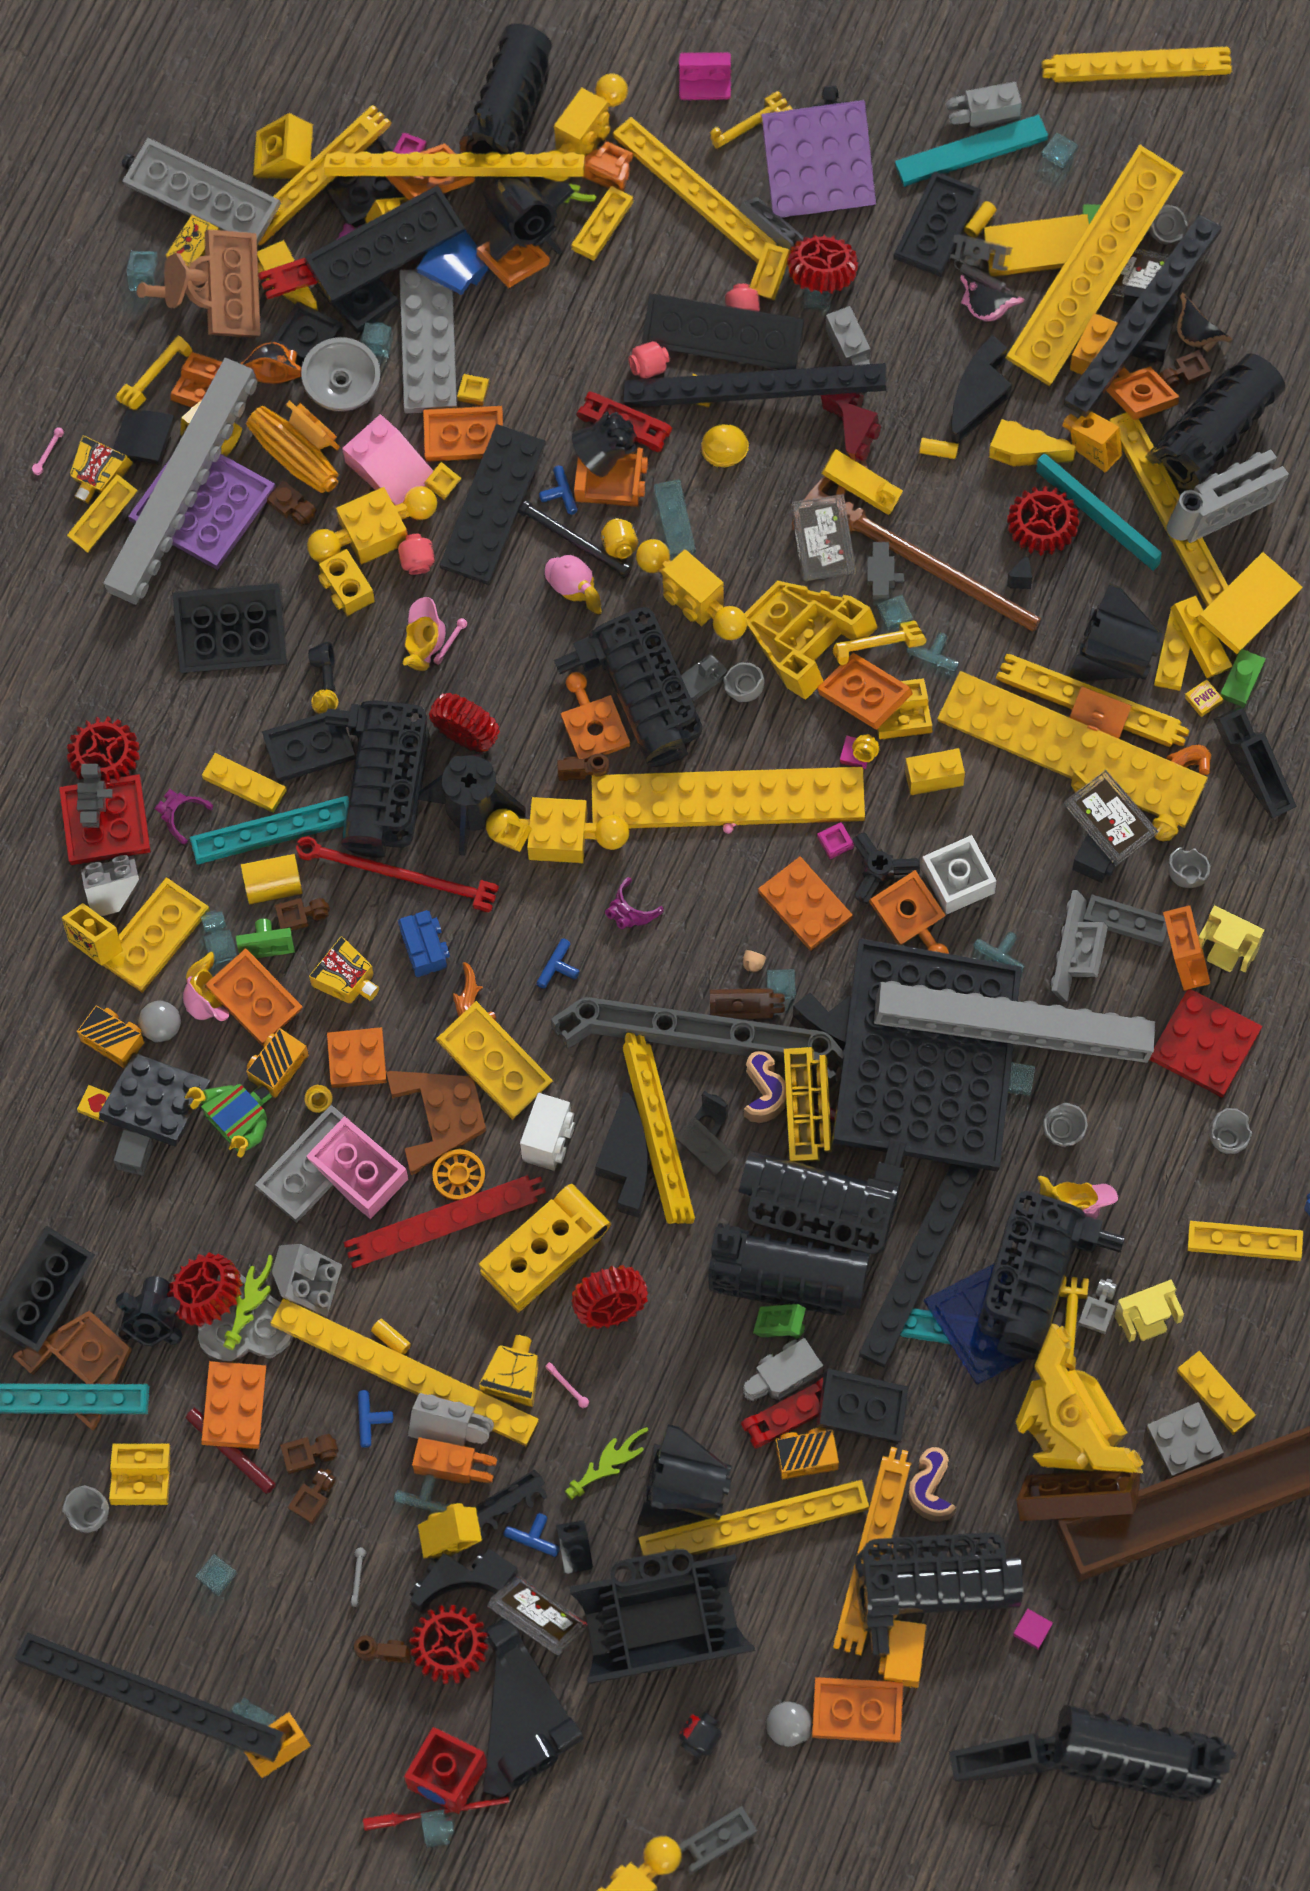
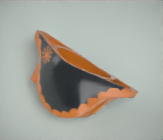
(273, 363)

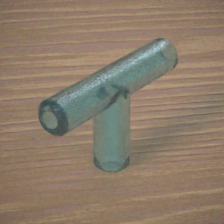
(933, 655)
(1000, 953)
(423, 1500)

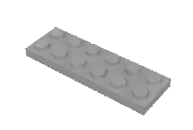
(200, 190)
(427, 344)

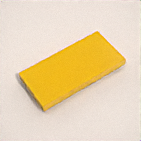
(1036, 243)
(1249, 603)
(156, 934)
(494, 1060)

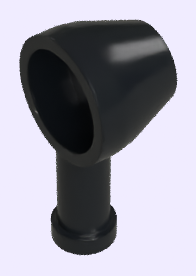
(324, 657)

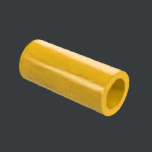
(980, 219)
(938, 448)
(391, 1337)

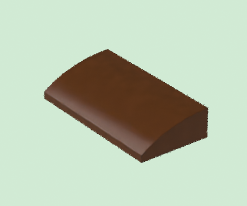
(1078, 1495)

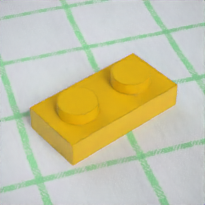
(770, 270)

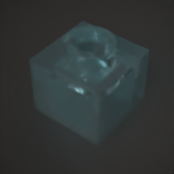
(378, 338)
(436, 1828)

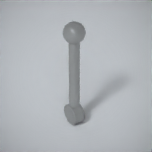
(360, 1554)

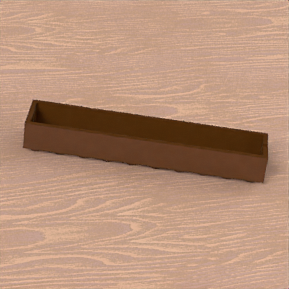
(1191, 1505)

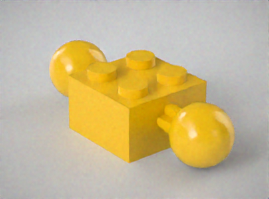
(587, 118)
(372, 524)
(692, 588)
(561, 829)
(660, 1856)

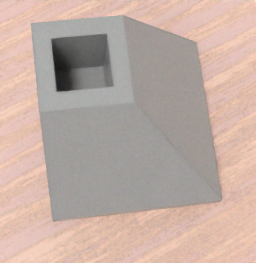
(109, 883)
(306, 1277)

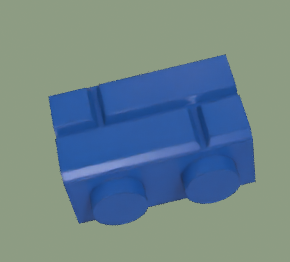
(423, 944)

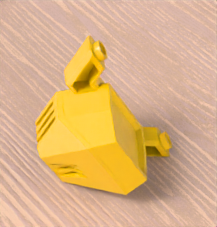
(1072, 1415)

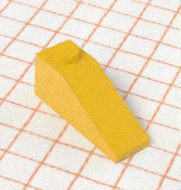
(279, 255)

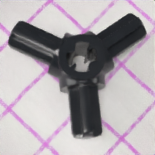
(873, 858)

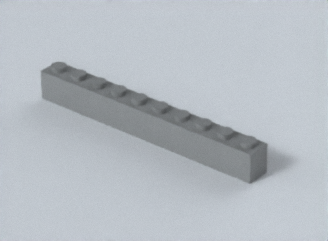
(180, 481)
(1014, 1021)

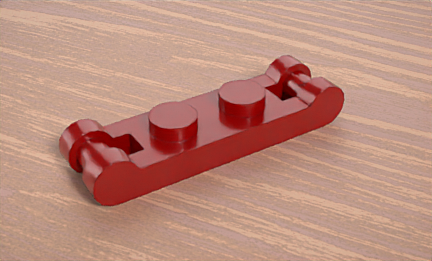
(641, 422)
(784, 1415)

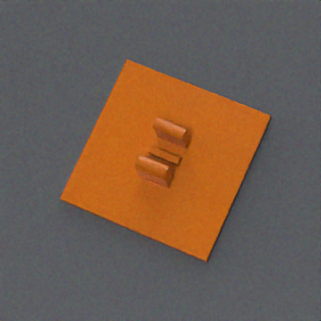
(1100, 712)

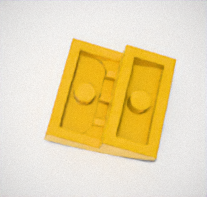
(911, 717)
(140, 1474)

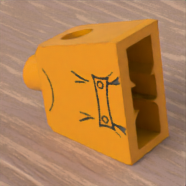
(1095, 439)

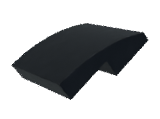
(144, 435)

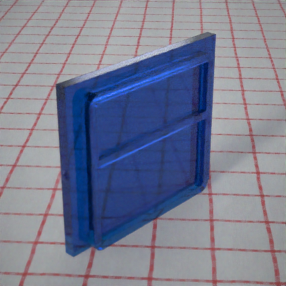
(958, 1313)

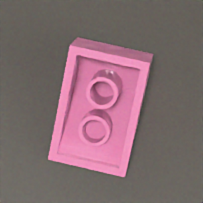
(386, 459)
(358, 1167)

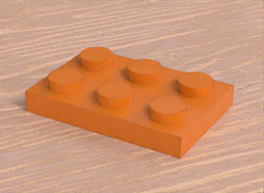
(415, 185)
(459, 432)
(865, 691)
(805, 903)
(253, 996)
(234, 1405)
(857, 1710)

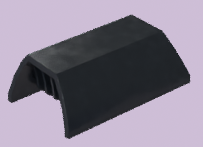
(660, 1618)

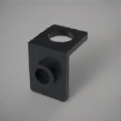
(713, 1107)
(575, 1547)

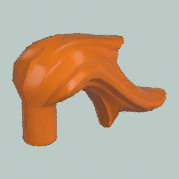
(1193, 755)
(469, 993)

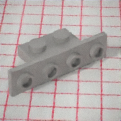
(1079, 949)

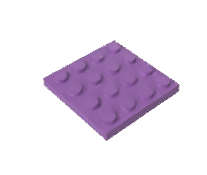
(818, 159)
(220, 513)

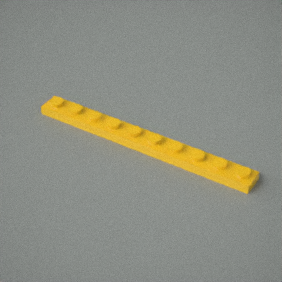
(461, 164)
(1164, 498)
(399, 1368)

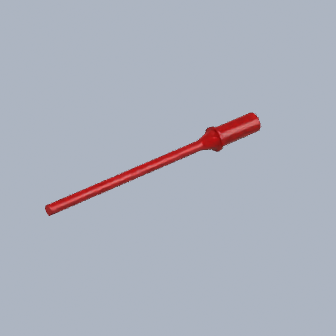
(394, 1819)

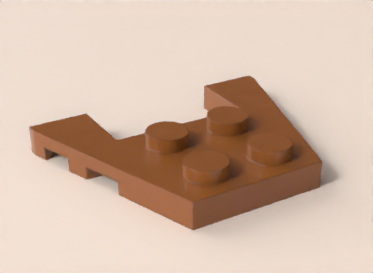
(450, 1108)
(87, 1350)

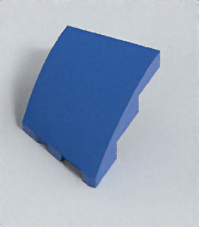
(454, 264)

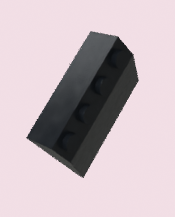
(230, 627)

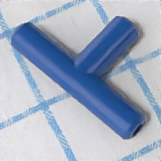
(563, 490)
(555, 964)
(367, 1418)
(533, 1538)

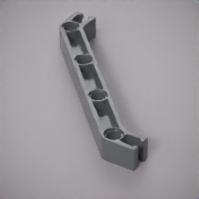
(690, 1030)

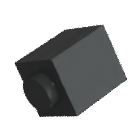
(133, 1153)

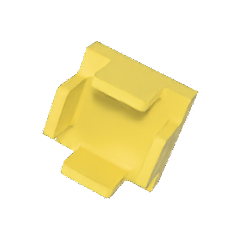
(1232, 939)
(1148, 1311)

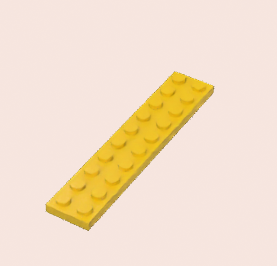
(1094, 265)
(1069, 745)
(731, 797)

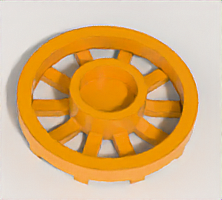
(458, 1174)

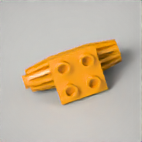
(297, 444)

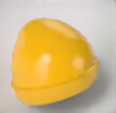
(724, 445)

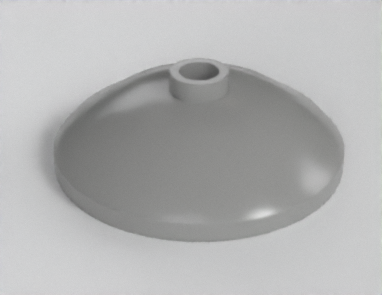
(336, 361)

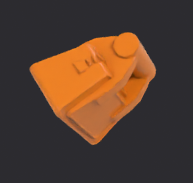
(608, 169)

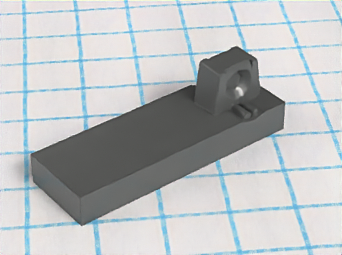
(701, 678)

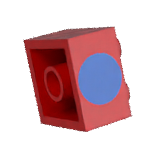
(445, 1770)

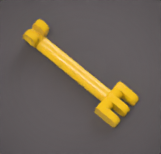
(773, 104)
(133, 395)
(907, 632)
(1072, 1294)

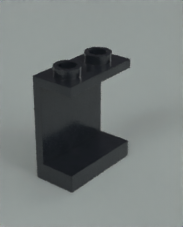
(1155, 343)

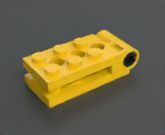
(567, 1212)

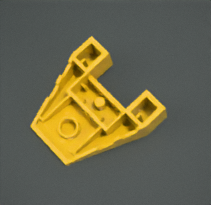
(800, 625)

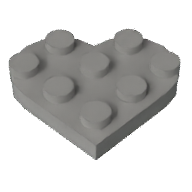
(257, 1335)

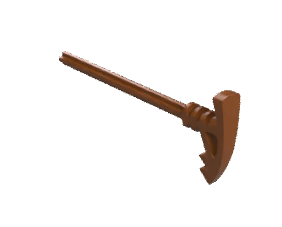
(859, 522)

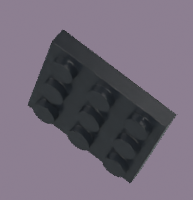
(356, 194)
(152, 1100)

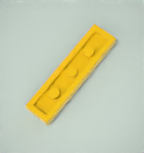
(1245, 1240)

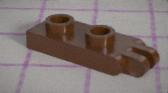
(746, 1003)

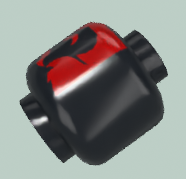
(700, 1735)

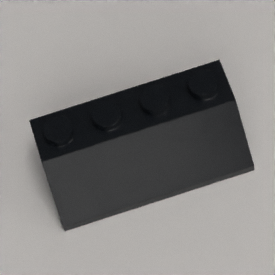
(41, 1288)

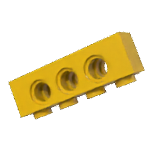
(801, 1104)

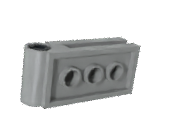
(1227, 497)

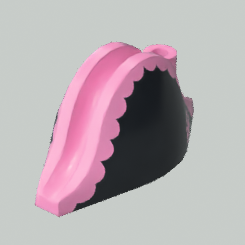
(986, 302)

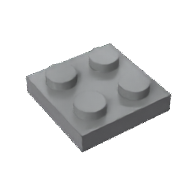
(1184, 1440)

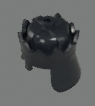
(604, 443)

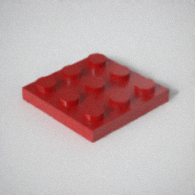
(121, 828)
(1205, 1042)

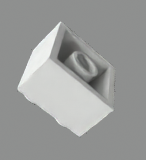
(958, 874)
(547, 1131)

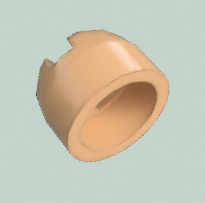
(753, 961)

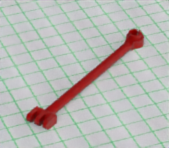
(479, 895)

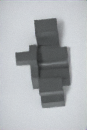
(968, 245)
(882, 572)
(92, 796)

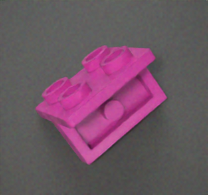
(705, 76)

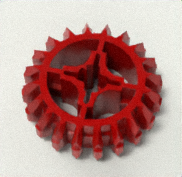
(822, 264)
(1039, 533)
(464, 722)
(121, 740)
(209, 1295)
(609, 1297)
(439, 1651)

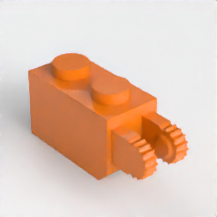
(450, 1462)

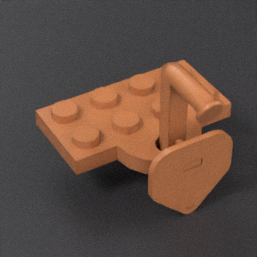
(226, 279)

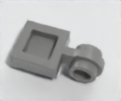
(1096, 1312)

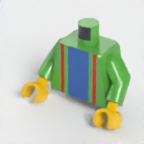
(234, 1113)

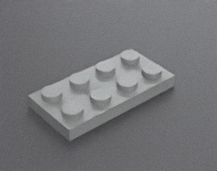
(293, 1180)

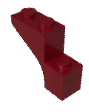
(859, 423)

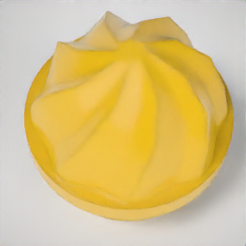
(324, 700)
(865, 748)
(1166, 827)
(318, 1098)

